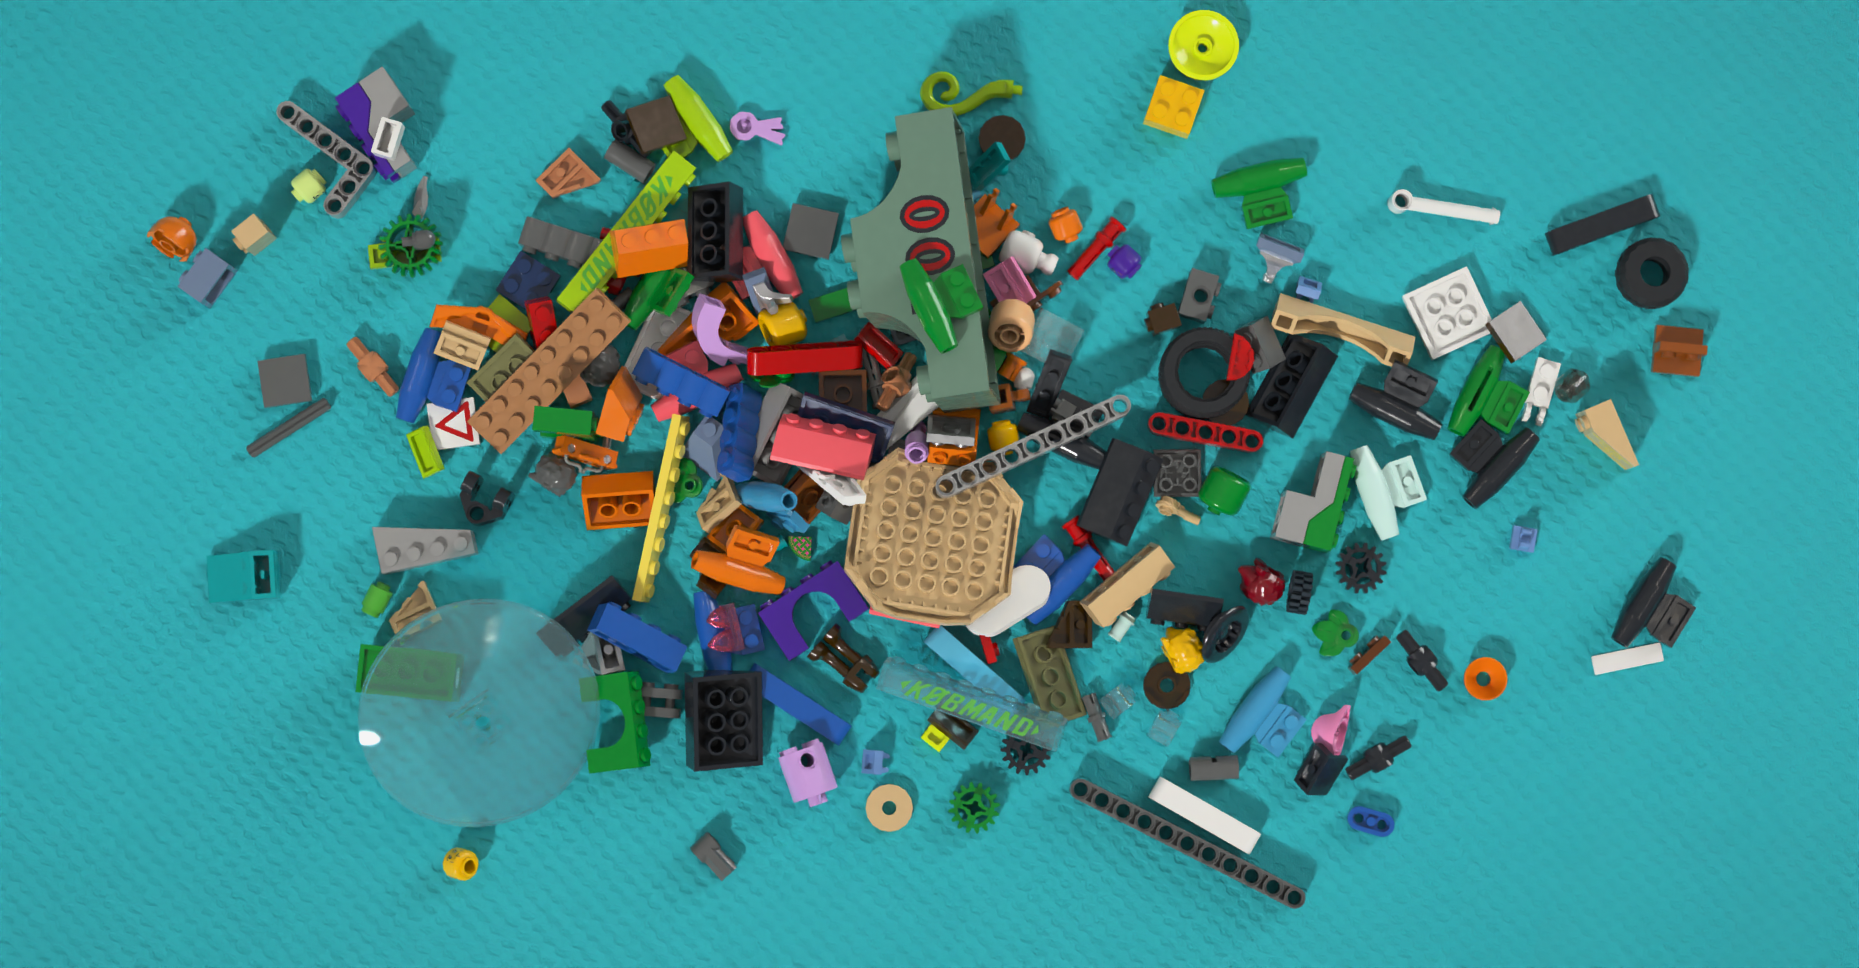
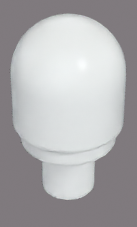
(1024, 379)

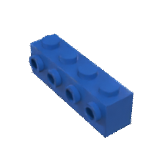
(637, 637)

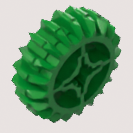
(389, 246)

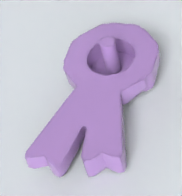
(746, 126)

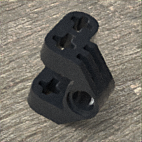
(501, 502)

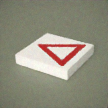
(451, 428)

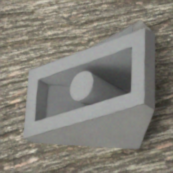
(603, 655)

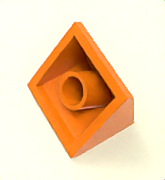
(741, 517)

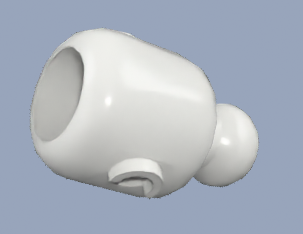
(1027, 252)

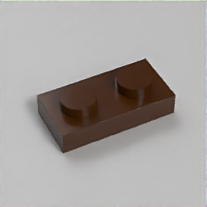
(1360, 661)

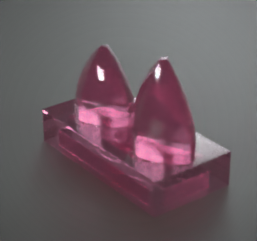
(731, 638)

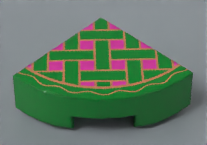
(801, 546)

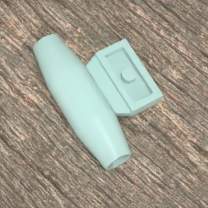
(1385, 489)

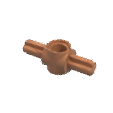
(372, 366)
(896, 381)

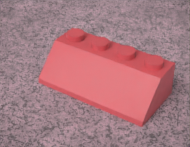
(823, 446)

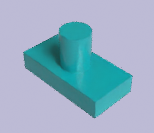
(989, 165)

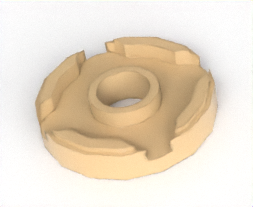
(903, 807)

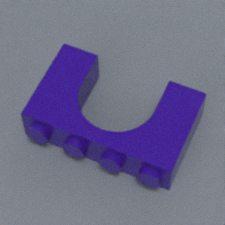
(779, 614)

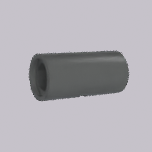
(630, 161)
(1213, 768)

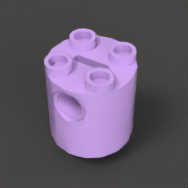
(808, 781)

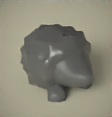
(602, 368)
(554, 474)

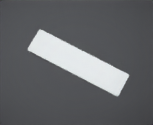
(1627, 658)

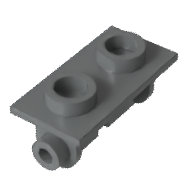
(1065, 410)

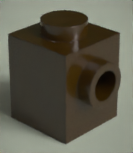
(1162, 319)

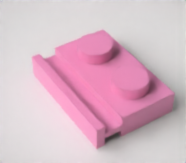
(1009, 282)

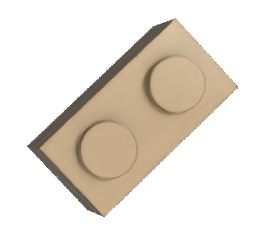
(253, 235)

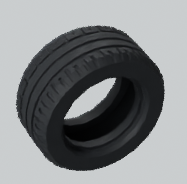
(1172, 387)

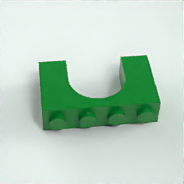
(560, 422)
(632, 748)

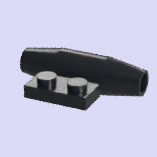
(1400, 400)
(1078, 451)
(1491, 460)
(1652, 608)

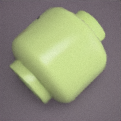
(308, 186)

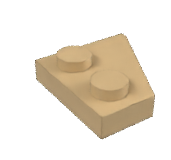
(718, 504)
(413, 607)

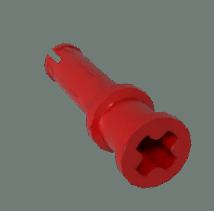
(1103, 240)
(1081, 538)

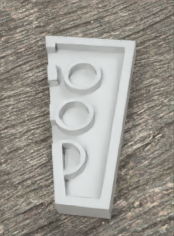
(842, 488)

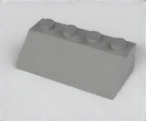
(775, 403)

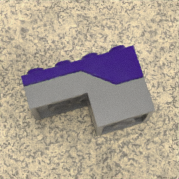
(365, 106)

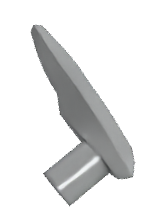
(421, 198)

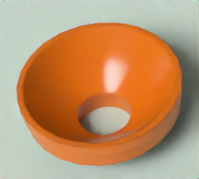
(1497, 676)

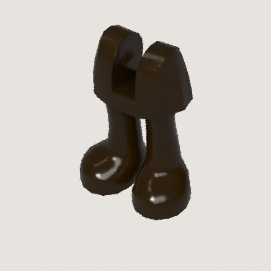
(823, 653)

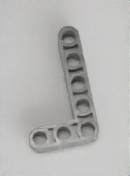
(334, 150)

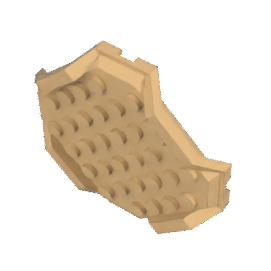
(930, 553)

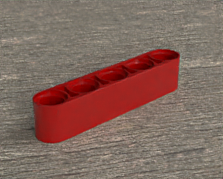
(804, 358)
(1216, 432)

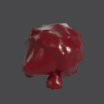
(1261, 583)

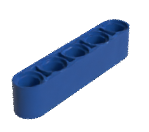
(802, 707)

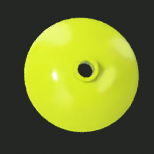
(1205, 29)

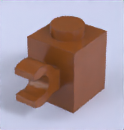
(1008, 398)

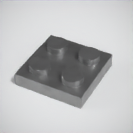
(951, 430)

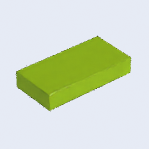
(425, 451)

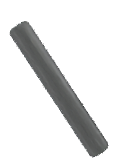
(288, 427)

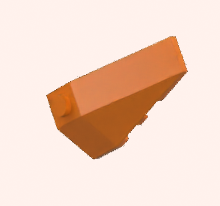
(734, 325)

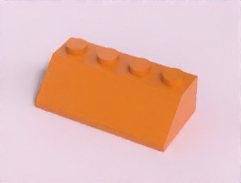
(621, 407)

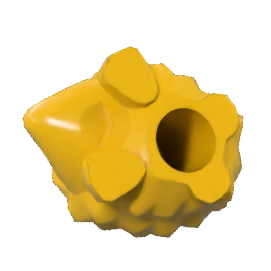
(1182, 649)

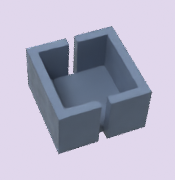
(206, 277)

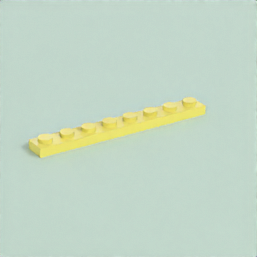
(659, 516)

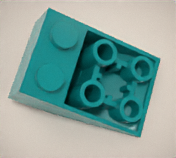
(243, 576)

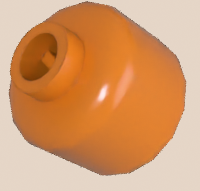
(1065, 224)

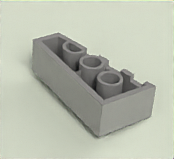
(418, 547)

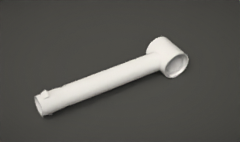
(1442, 208)

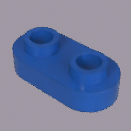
(1369, 821)

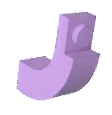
(705, 323)

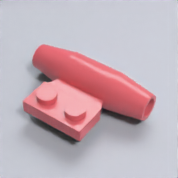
(769, 253)
(693, 357)

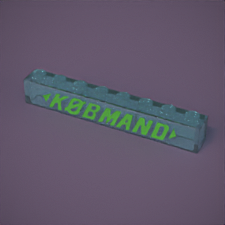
(972, 703)

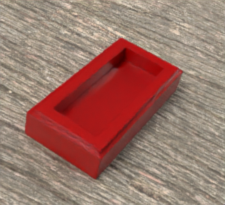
(879, 345)

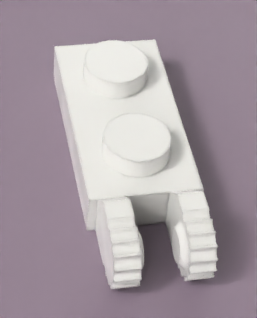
(1541, 388)

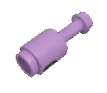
(915, 444)

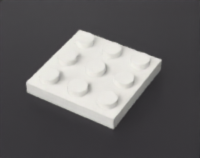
(1448, 313)

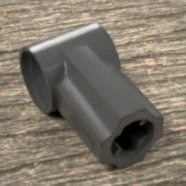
(710, 852)

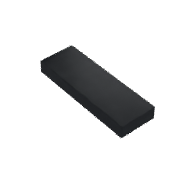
(1049, 383)

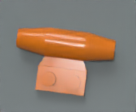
(744, 562)

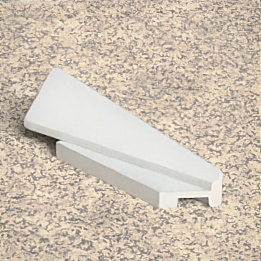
(907, 412)

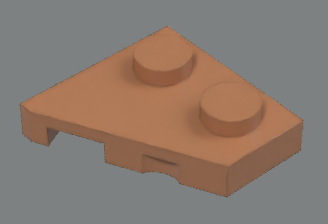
(567, 175)

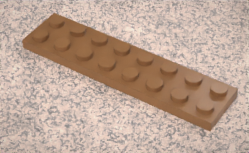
(549, 370)

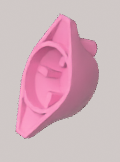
(1332, 729)

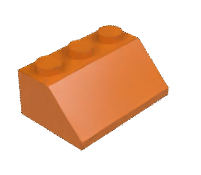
(649, 248)
(617, 499)

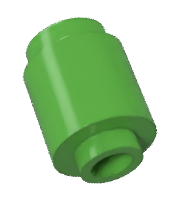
(376, 599)

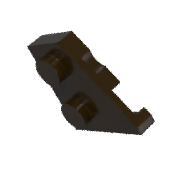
(1072, 628)

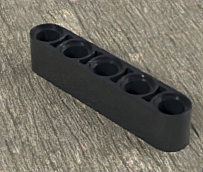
(1602, 224)

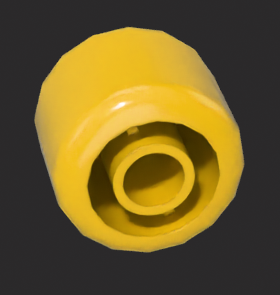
(785, 326)

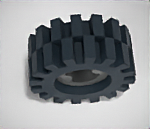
(1299, 592)

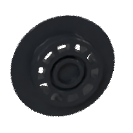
(1224, 634)

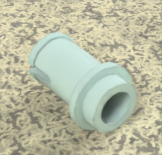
(1121, 626)

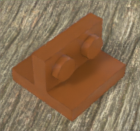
(1677, 350)
(807, 494)

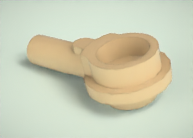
(1169, 506)

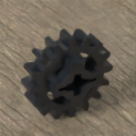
(1370, 574)
(1020, 764)

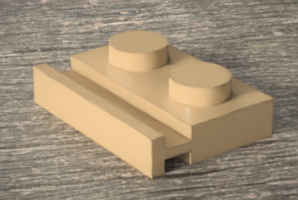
(462, 345)

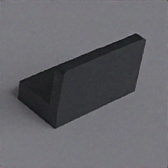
(1319, 770)

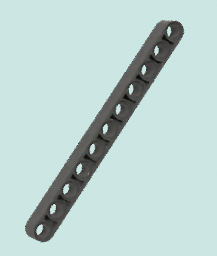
(1195, 851)

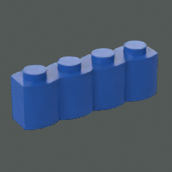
(681, 381)
(738, 438)

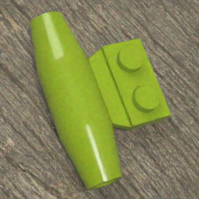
(696, 121)

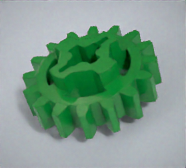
(970, 820)

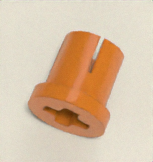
(1011, 366)

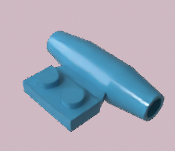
(776, 501)
(1264, 717)

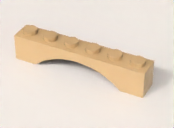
(1300, 316)

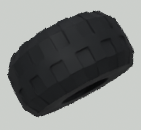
(1667, 257)

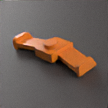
(477, 319)

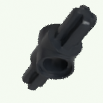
(620, 127)
(1422, 660)
(1378, 757)

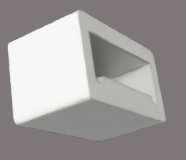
(388, 139)

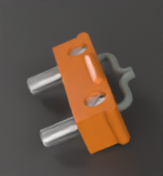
(586, 453)

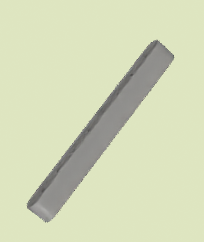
(1041, 438)

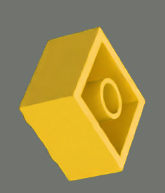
(1173, 107)

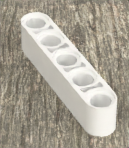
(1204, 815)

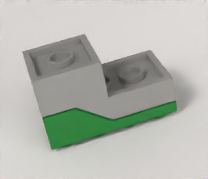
(1314, 518)

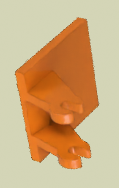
(993, 223)

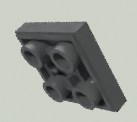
(810, 231)
(284, 380)
(1178, 473)

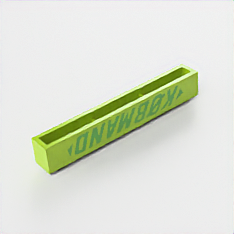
(644, 210)

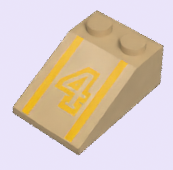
(1605, 430)

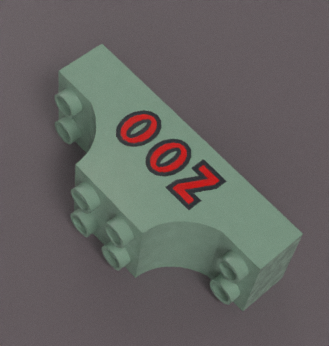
(932, 220)

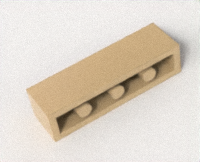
(1127, 585)

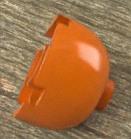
(173, 237)

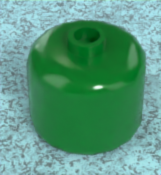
(1224, 491)

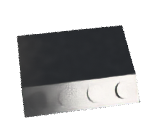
(723, 719)

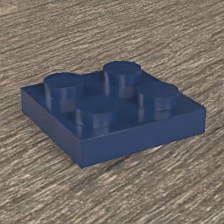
(527, 280)

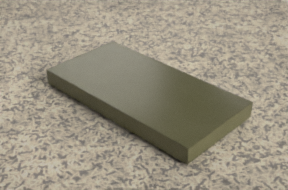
(1049, 675)

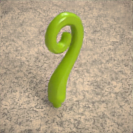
(994, 89)

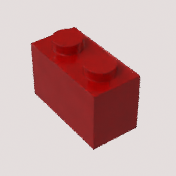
(540, 319)

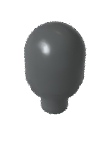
(419, 240)

